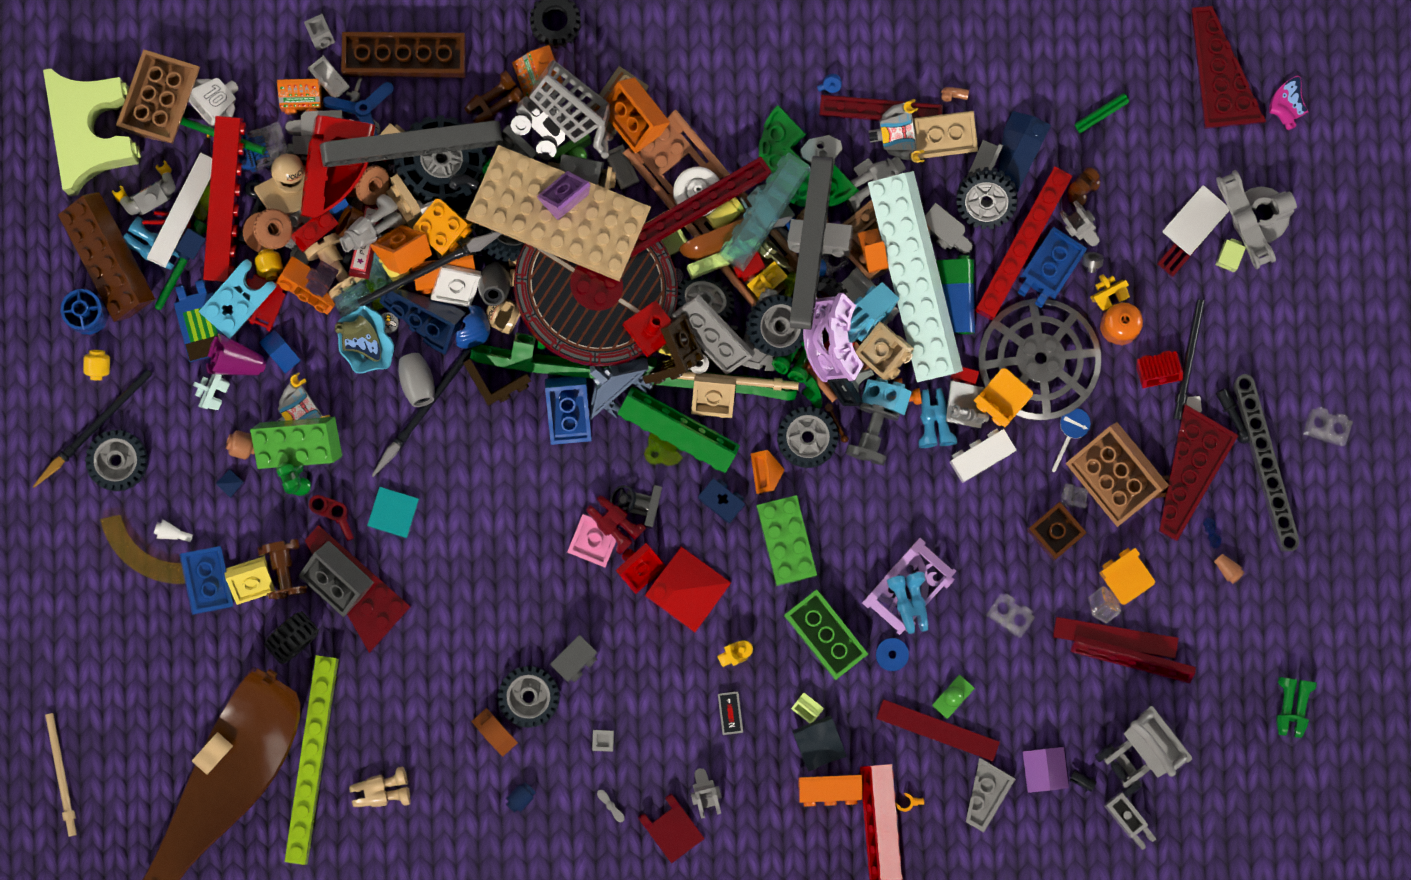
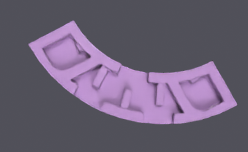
(841, 358)
(912, 558)

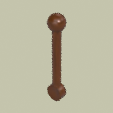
(829, 408)

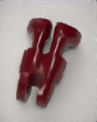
(608, 522)

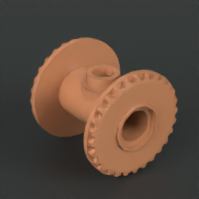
(372, 184)
(267, 230)

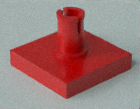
(646, 328)
(639, 567)

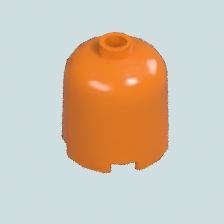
(1113, 327)

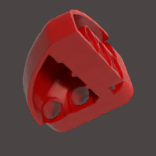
(330, 185)

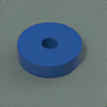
(898, 647)

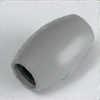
(416, 379)

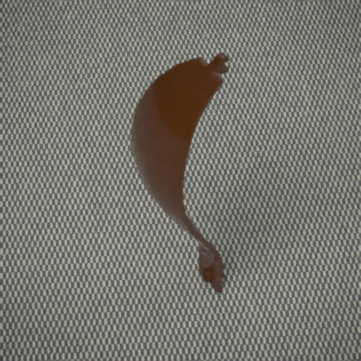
(261, 727)

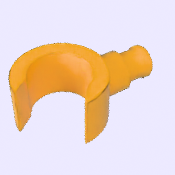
(913, 802)

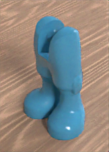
(139, 230)
(934, 413)
(911, 608)

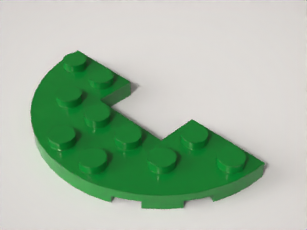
(779, 138)

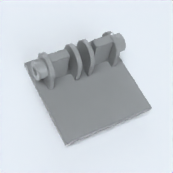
(962, 406)

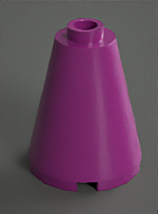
(233, 358)

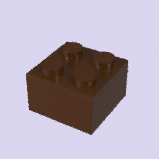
(1056, 531)

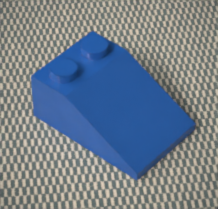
(568, 410)

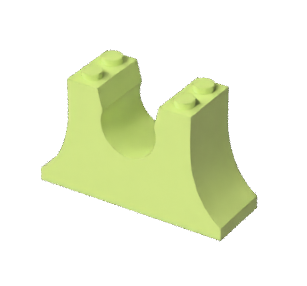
(73, 114)

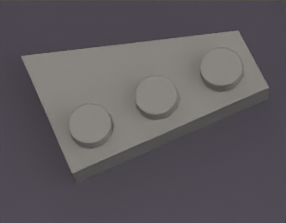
(988, 794)

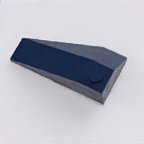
(1021, 143)
(431, 319)

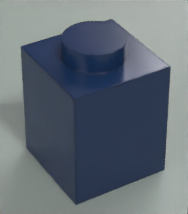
(190, 244)

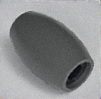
(494, 283)

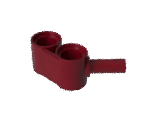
(327, 511)

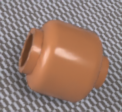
(240, 445)

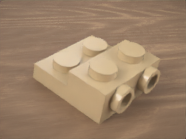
(405, 202)
(885, 351)
(713, 397)

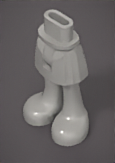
(875, 172)
(363, 233)

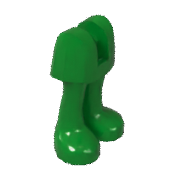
(798, 372)
(291, 481)
(1282, 720)

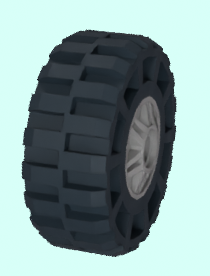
(429, 174)

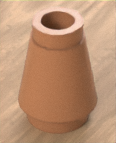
(1229, 569)

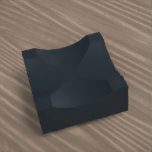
(819, 743)

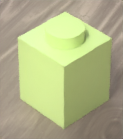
(1230, 255)

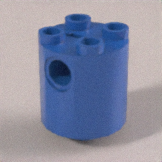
(84, 312)

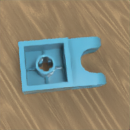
(240, 296)
(870, 310)

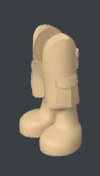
(375, 790)

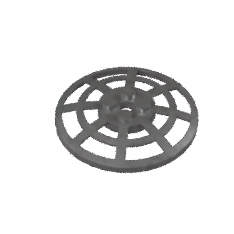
(1053, 351)

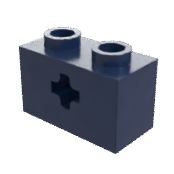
(710, 498)

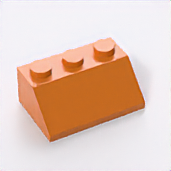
(635, 114)
(426, 283)
(830, 790)

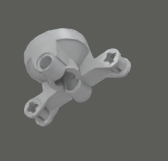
(1241, 206)

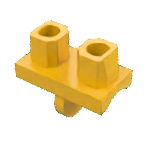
(768, 278)
(1118, 289)
(736, 653)

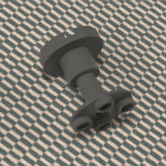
(870, 442)

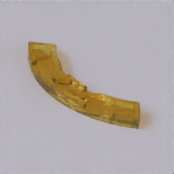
(136, 557)

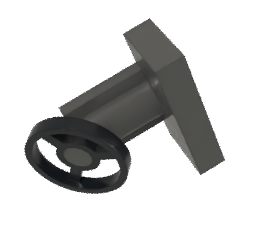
(639, 503)

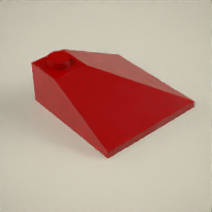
(688, 589)

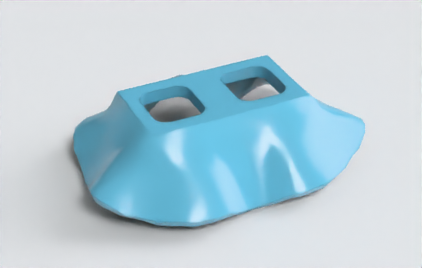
(357, 361)

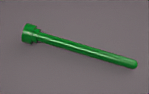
(199, 227)

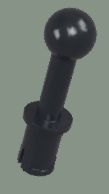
(1229, 406)

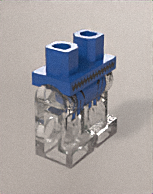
(269, 137)

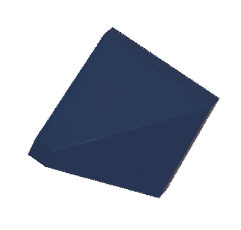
(230, 483)

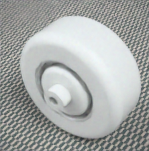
(692, 182)

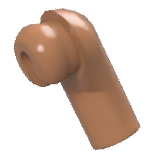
(949, 92)

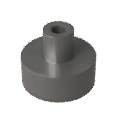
(1092, 261)

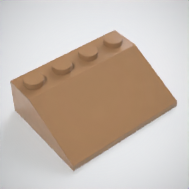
(157, 97)
(1117, 474)

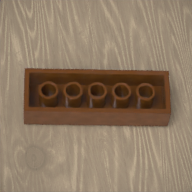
(403, 54)
(106, 256)

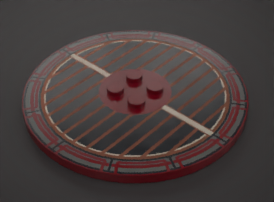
(583, 311)

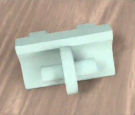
(207, 400)

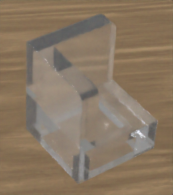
(1074, 496)
(1104, 605)

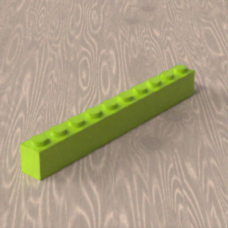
(311, 760)

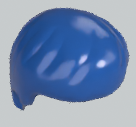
(476, 328)

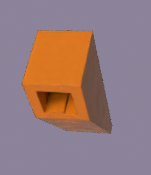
(294, 280)

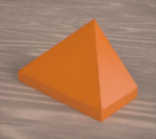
(766, 471)

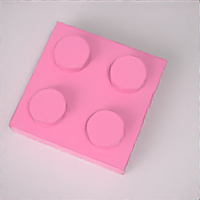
(591, 543)

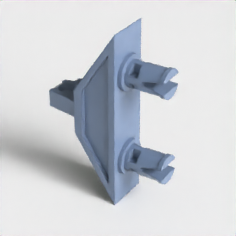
(613, 381)

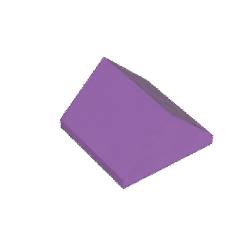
(564, 194)
(1045, 769)

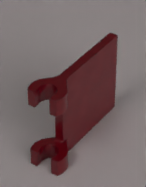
(673, 830)

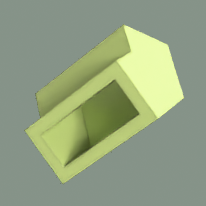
(807, 708)

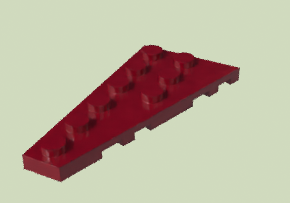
(1222, 83)
(1196, 460)
(378, 608)

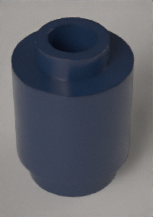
(520, 797)

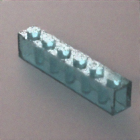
(765, 212)

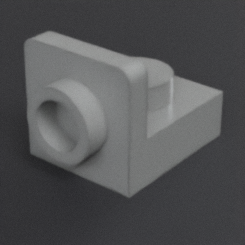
(319, 32)

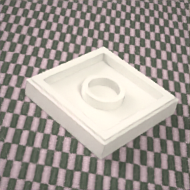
(455, 285)

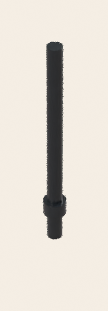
(1181, 398)

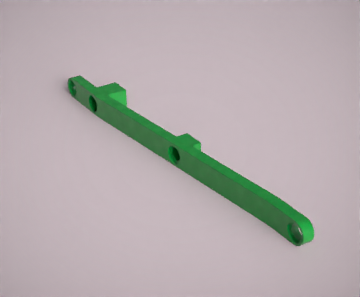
(523, 359)

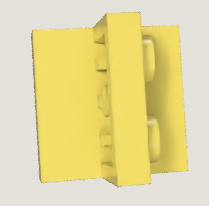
(249, 580)

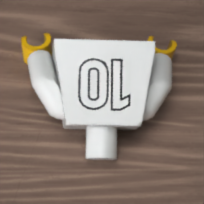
(213, 99)

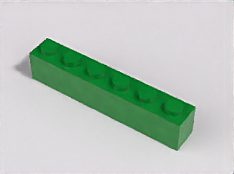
(678, 430)

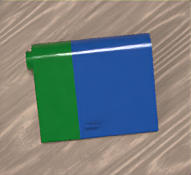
(959, 293)

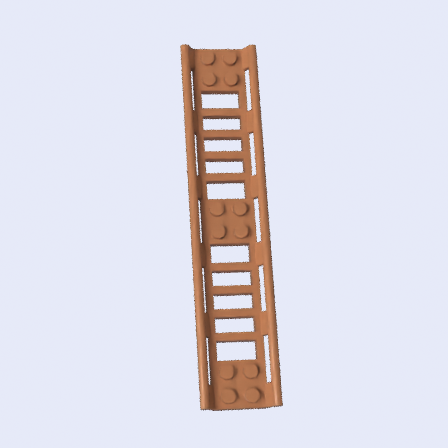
(666, 153)

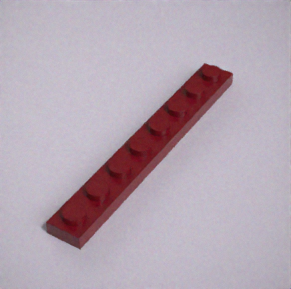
(701, 203)

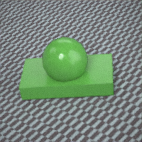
(573, 149)
(953, 696)

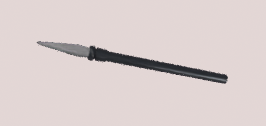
(474, 245)
(403, 436)

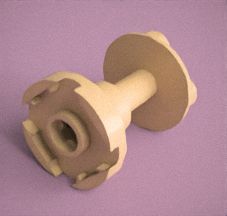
(327, 252)

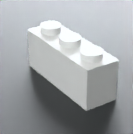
(982, 455)

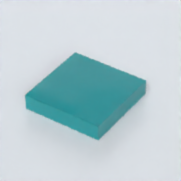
(393, 512)

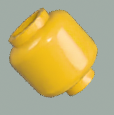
(268, 264)
(96, 364)

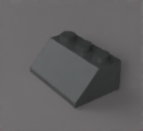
(336, 578)

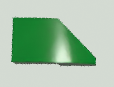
(812, 392)

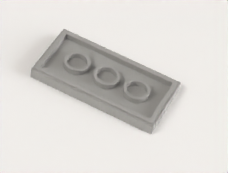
(715, 335)

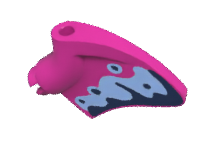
(1288, 102)

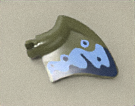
(359, 337)

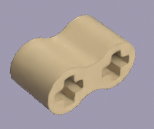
(212, 753)

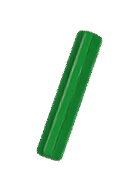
(1101, 113)

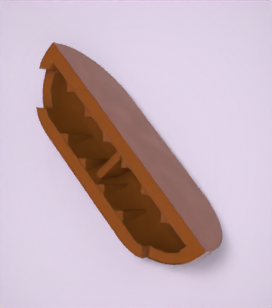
(708, 243)

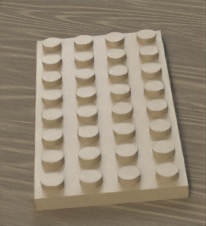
(592, 234)

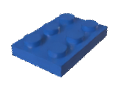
(206, 580)

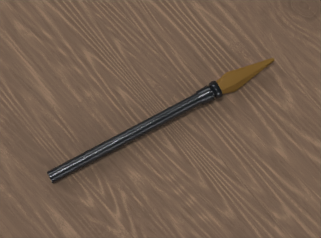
(71, 449)

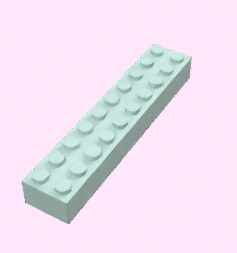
(915, 276)

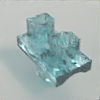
(378, 275)
(348, 300)

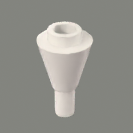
(701, 366)
(167, 531)

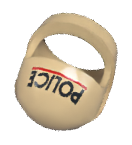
(288, 169)
(503, 316)

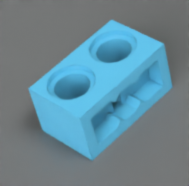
(886, 395)

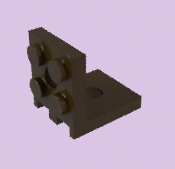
(683, 350)
(500, 394)

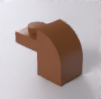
(494, 732)

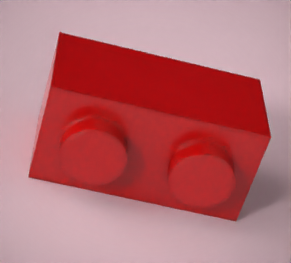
(967, 375)

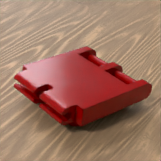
(270, 307)

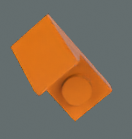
(873, 250)

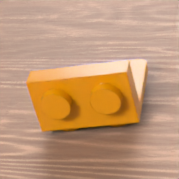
(443, 227)
(1003, 397)
(1127, 576)

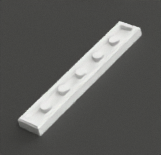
(181, 211)

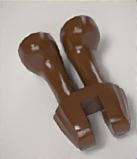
(506, 84)
(1085, 182)

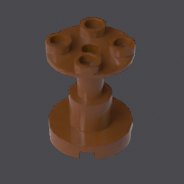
(281, 561)

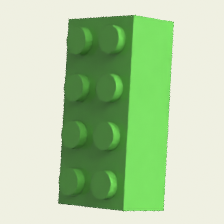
(296, 442)
(786, 540)
(825, 634)

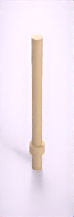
(776, 384)
(68, 814)

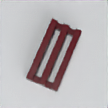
(1166, 268)

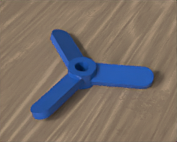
(367, 104)

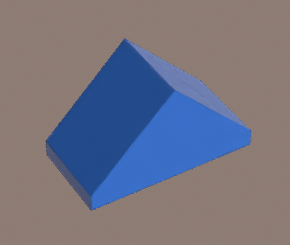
(279, 351)

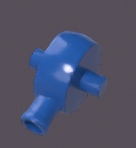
(831, 83)

